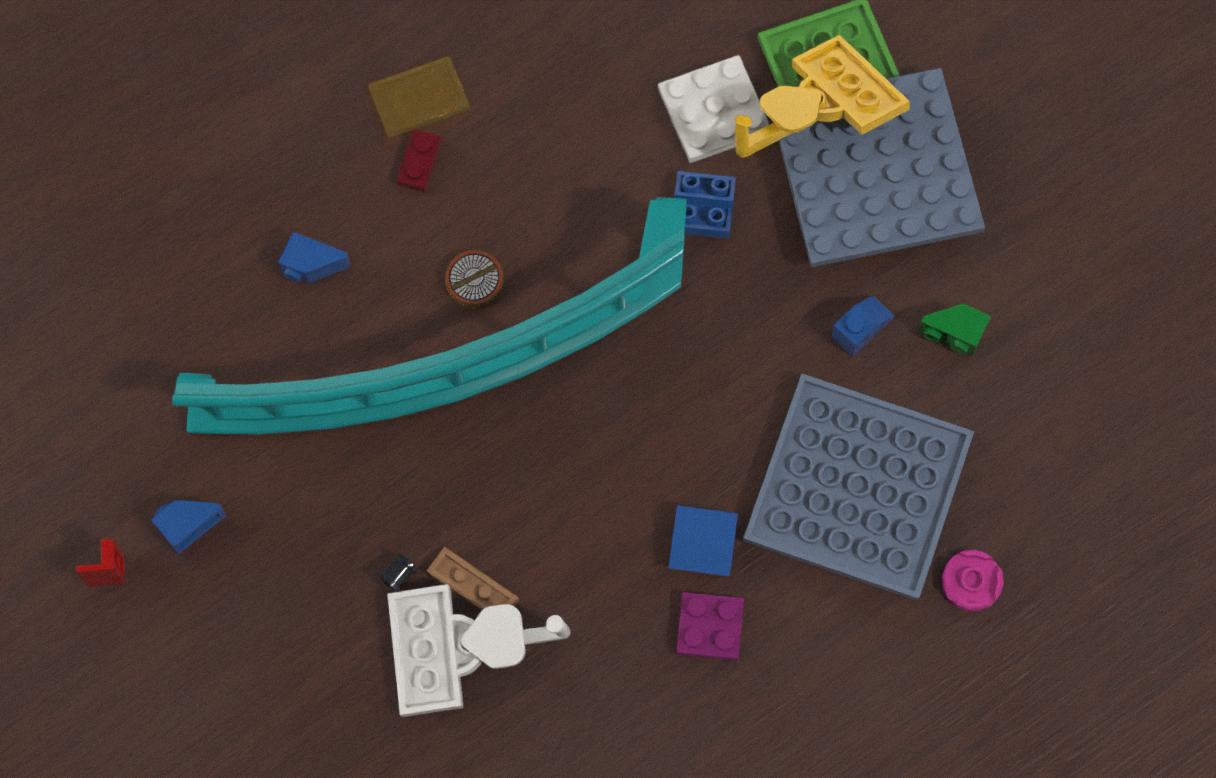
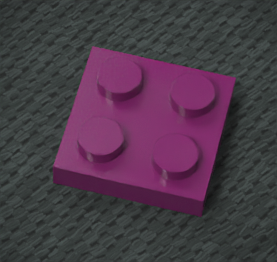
(710, 626)

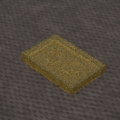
(418, 97)

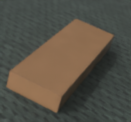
(469, 581)

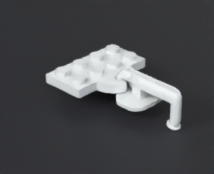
(431, 643)

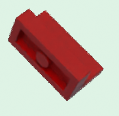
(111, 569)

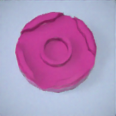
(972, 580)

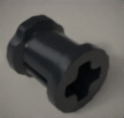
(398, 572)

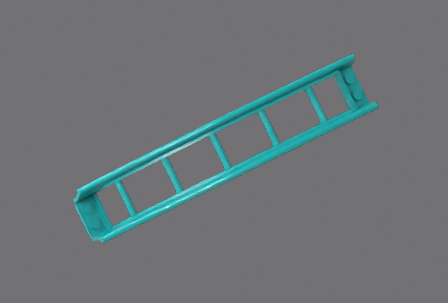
(536, 342)

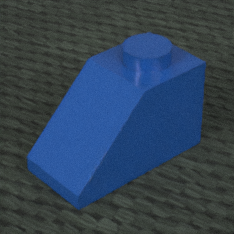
(310, 260)
(861, 325)
(186, 521)

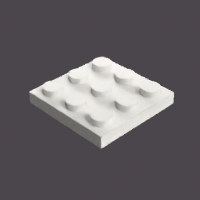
(706, 106)

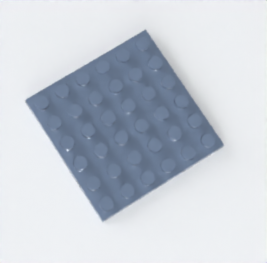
(884, 187)
(859, 487)

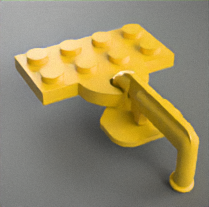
(834, 87)

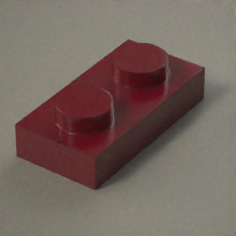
(419, 160)

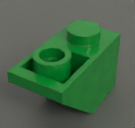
(957, 326)

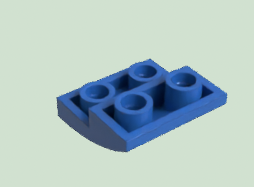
(708, 203)
(703, 540)

